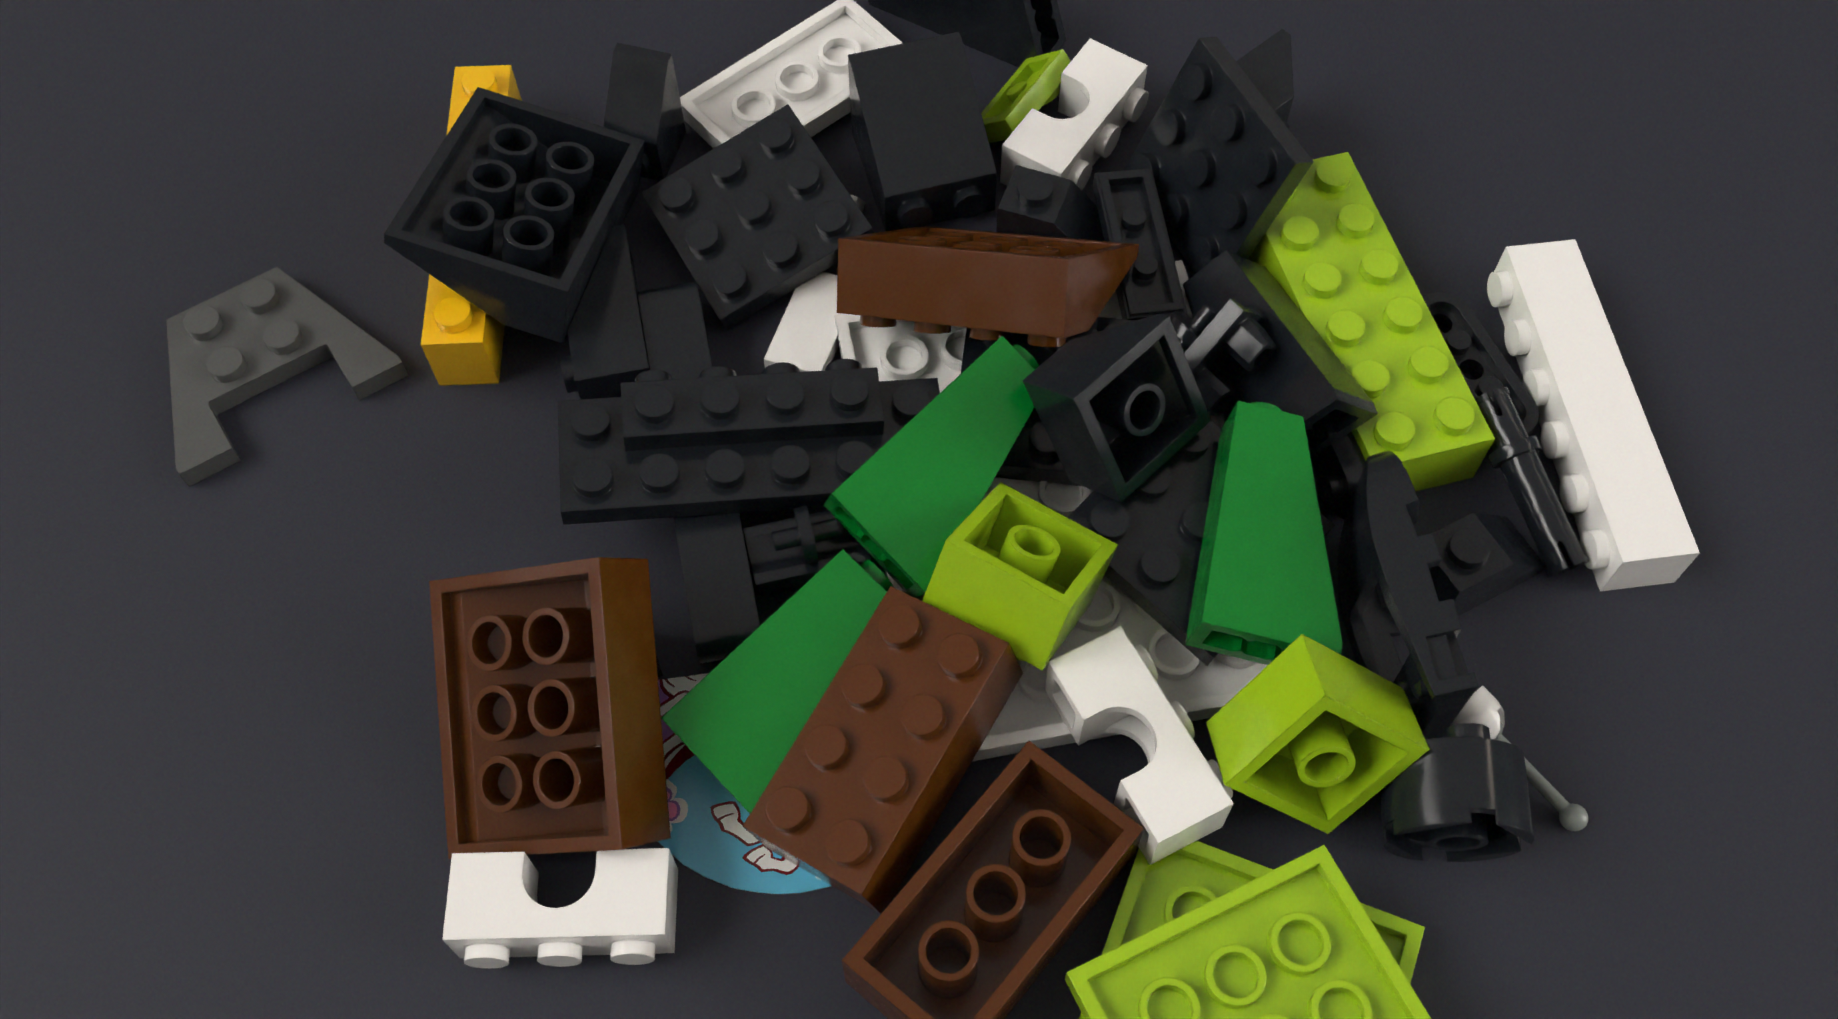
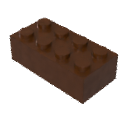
(885, 748)
(995, 897)

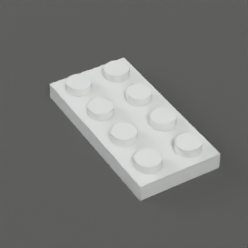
(797, 68)

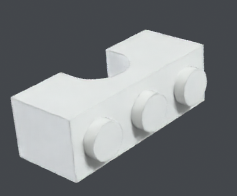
(1100, 95)
(1115, 690)
(623, 914)

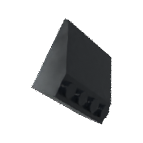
(519, 209)

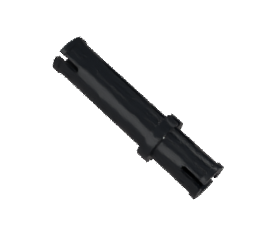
(1529, 484)

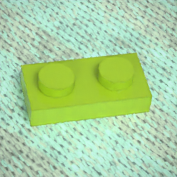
(1030, 87)

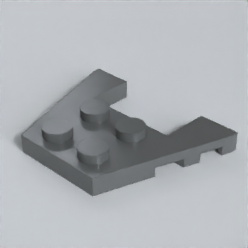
(250, 344)

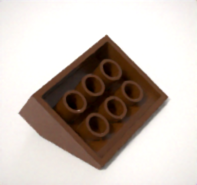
(980, 281)
(550, 708)

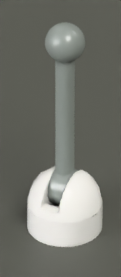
(1486, 710)

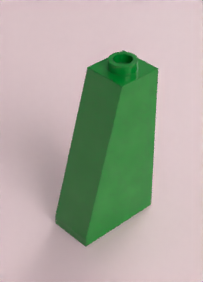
(937, 467)
(1262, 543)
(767, 688)

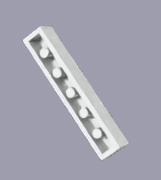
(1590, 418)

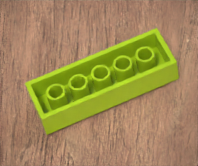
(1363, 302)

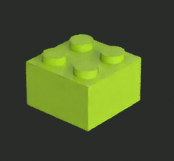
(1020, 573)
(1315, 735)

